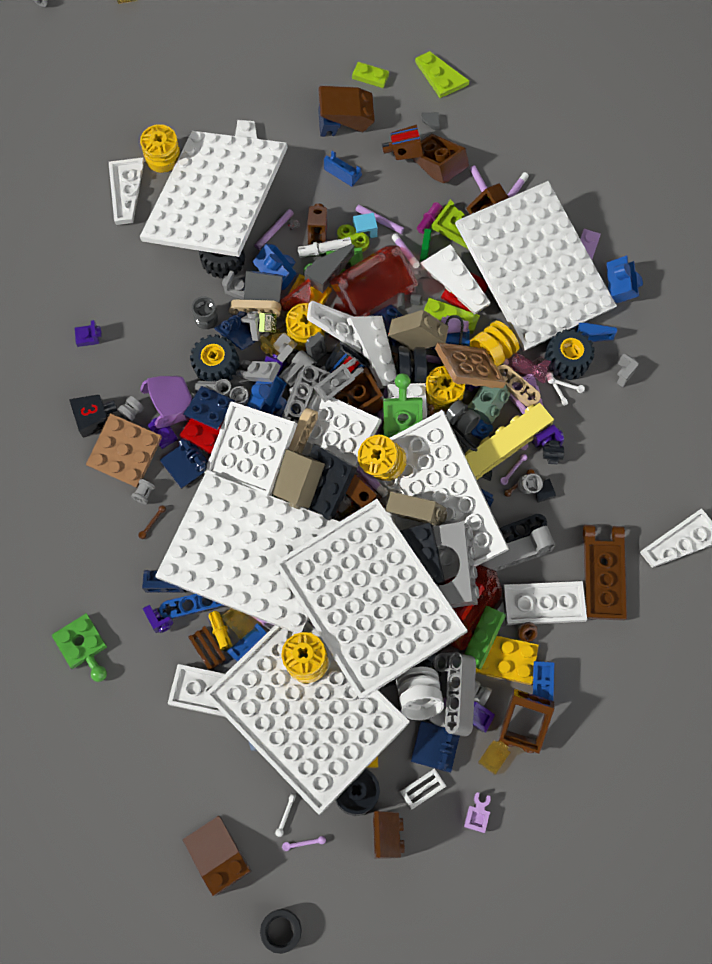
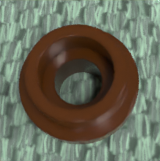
(530, 635)

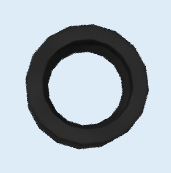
(265, 936)

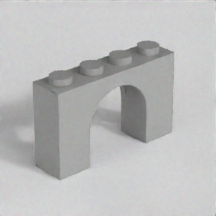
(462, 589)

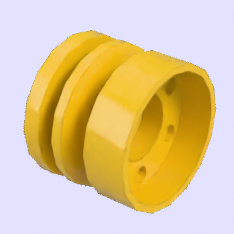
(160, 148)
(298, 329)
(498, 342)
(442, 396)
(391, 461)
(305, 669)

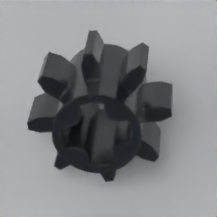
(553, 452)

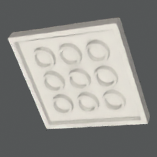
(340, 428)
(250, 447)

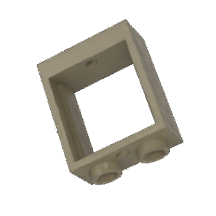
(416, 509)

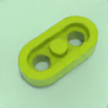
(354, 236)

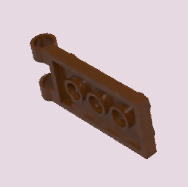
(605, 583)

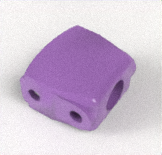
(169, 397)

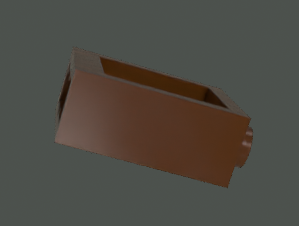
(534, 703)

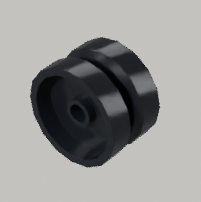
(413, 367)
(365, 801)

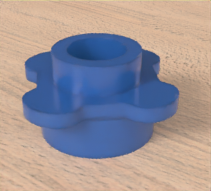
(477, 430)

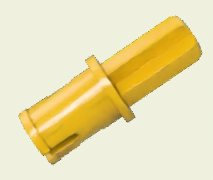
(220, 630)

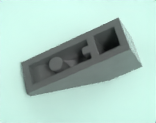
(328, 267)

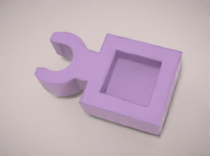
(476, 816)

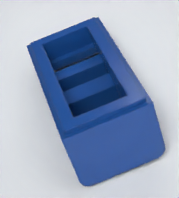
(597, 332)

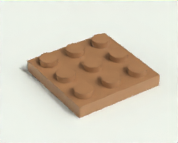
(470, 365)
(124, 450)

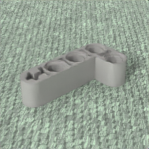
(307, 385)
(524, 549)
(460, 690)

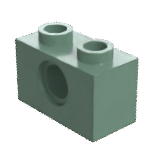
(489, 402)

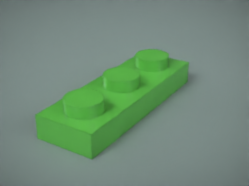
(485, 635)

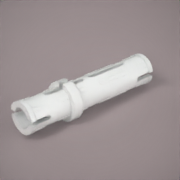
(320, 248)

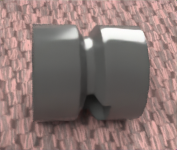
(204, 312)
(462, 417)

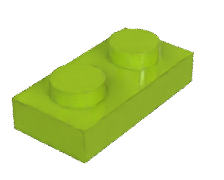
(370, 75)

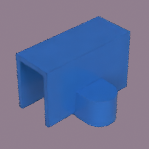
(275, 262)
(623, 279)
(267, 396)

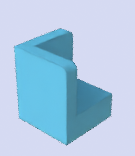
(366, 223)

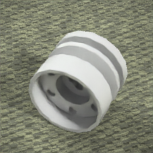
(419, 693)

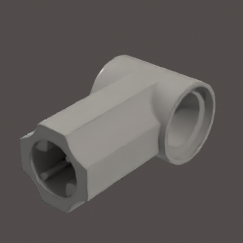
(299, 361)
(215, 386)

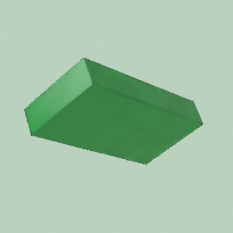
(425, 245)

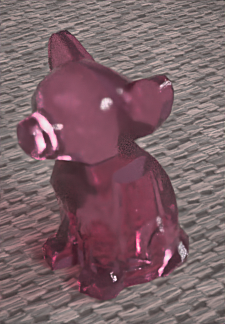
(526, 366)

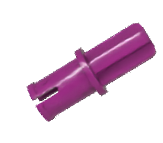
(429, 217)

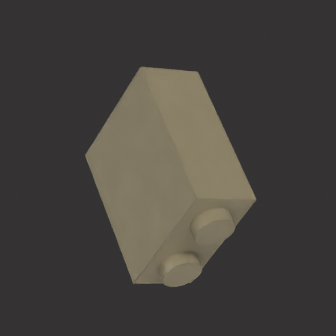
(418, 330)
(297, 479)

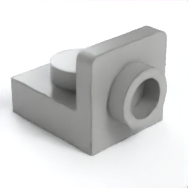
(234, 286)
(253, 318)
(284, 346)
(628, 368)

